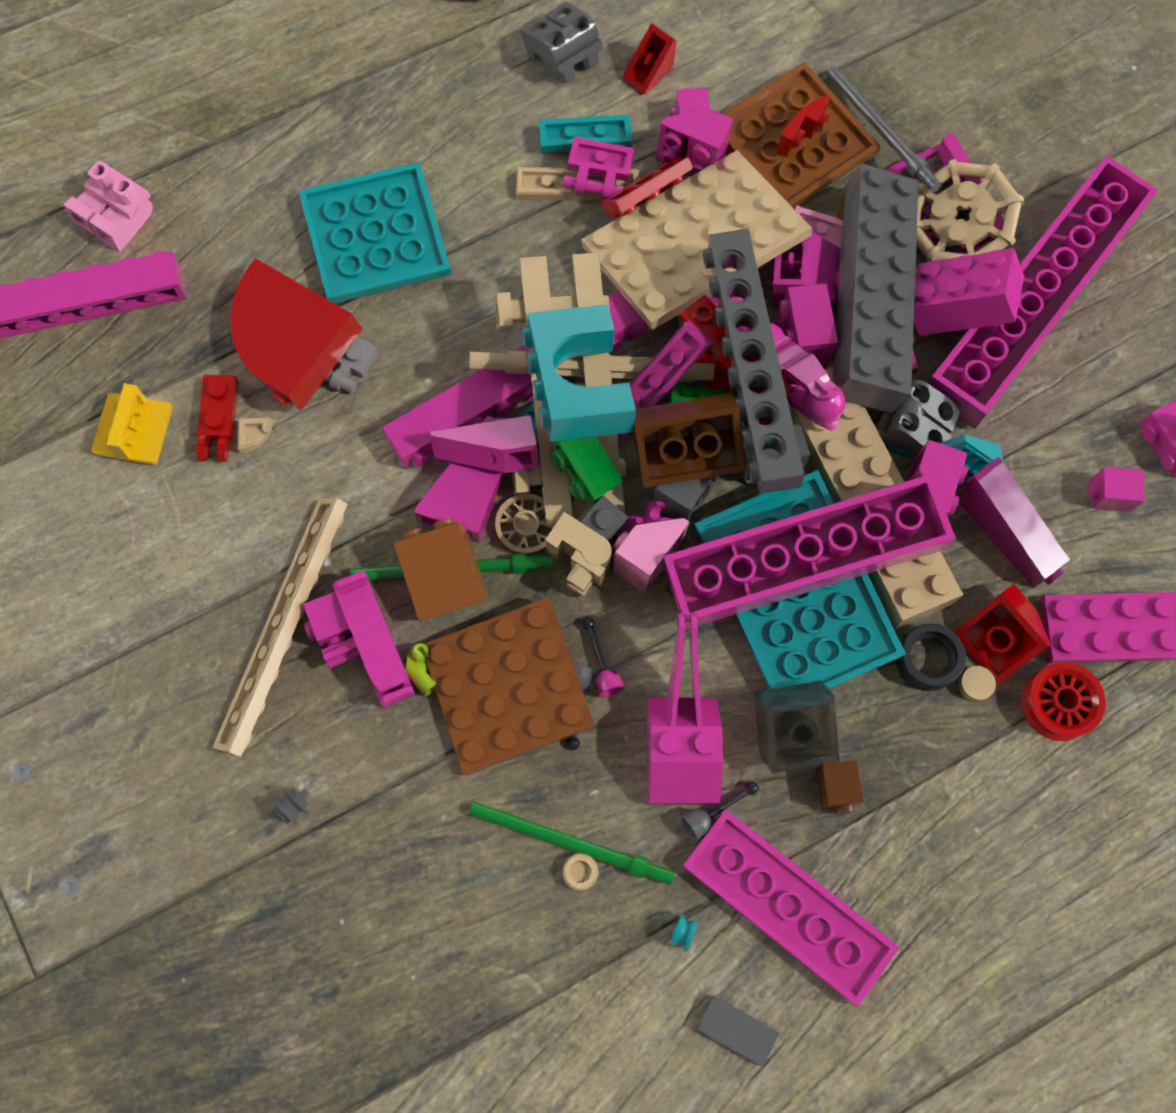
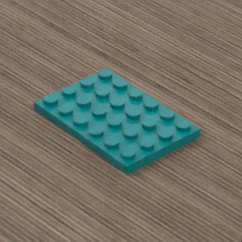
(817, 634)

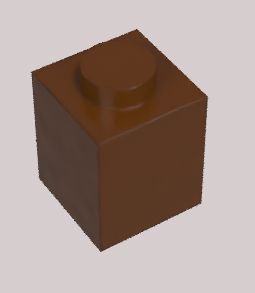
(840, 786)

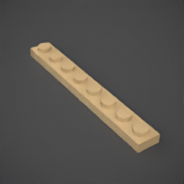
(279, 627)

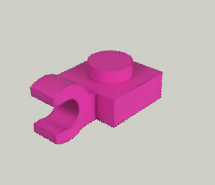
(652, 515)

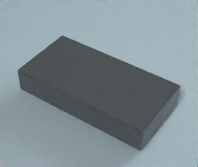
(737, 1031)

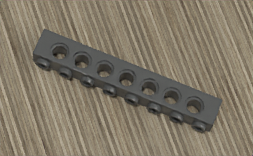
(736, 251)

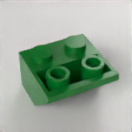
(586, 467)

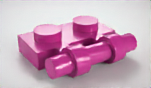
(599, 160)

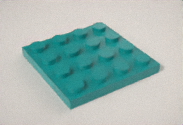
(374, 233)

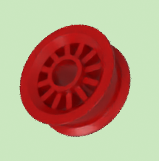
(1076, 675)

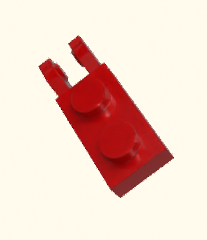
(216, 415)

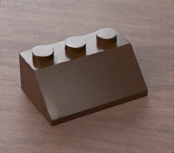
(688, 440)

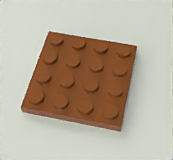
(818, 160)
(508, 686)

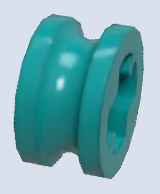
(683, 932)

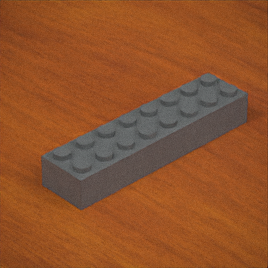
(876, 289)

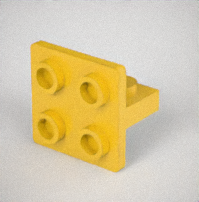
(132, 426)

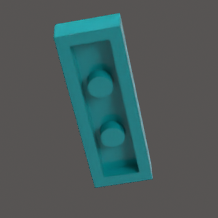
(558, 134)

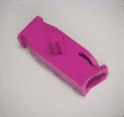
(369, 640)

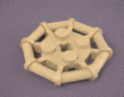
(967, 197)

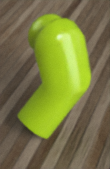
(417, 669)

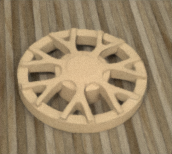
(525, 524)

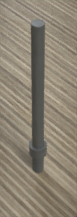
(915, 164)

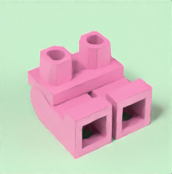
(110, 206)

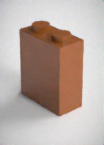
(440, 569)

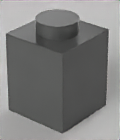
(603, 517)

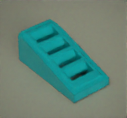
(978, 451)

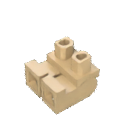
(588, 553)

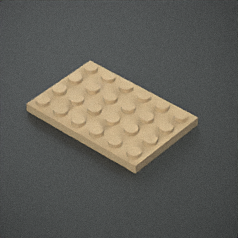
(659, 247)

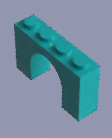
(567, 408)

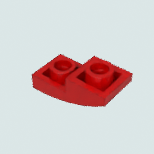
(804, 124)

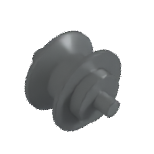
(290, 806)

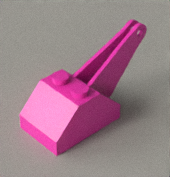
(684, 736)

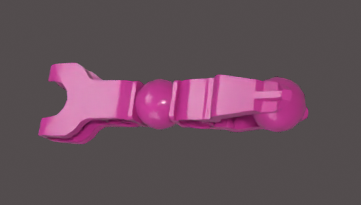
(813, 390)

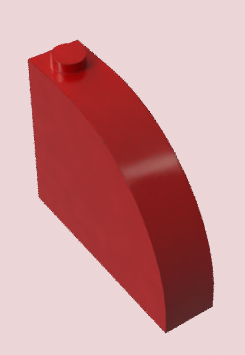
(288, 333)

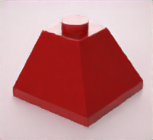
(1004, 634)

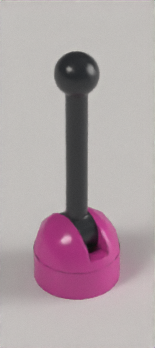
(607, 681)

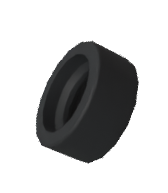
(948, 640)

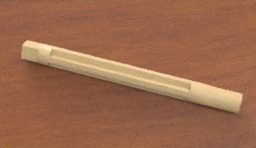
(621, 366)

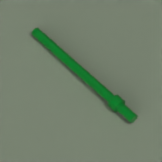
(517, 563)
(637, 866)

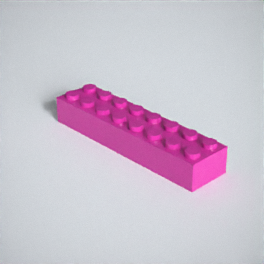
(809, 551)

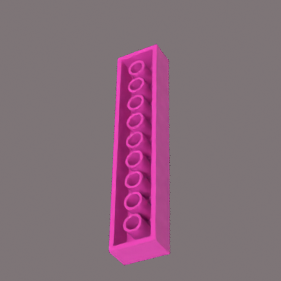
(1053, 277)

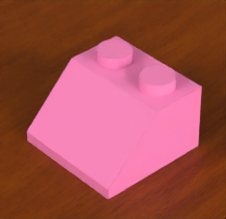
(642, 551)

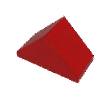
(651, 59)

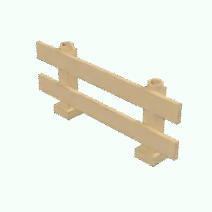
(595, 369)

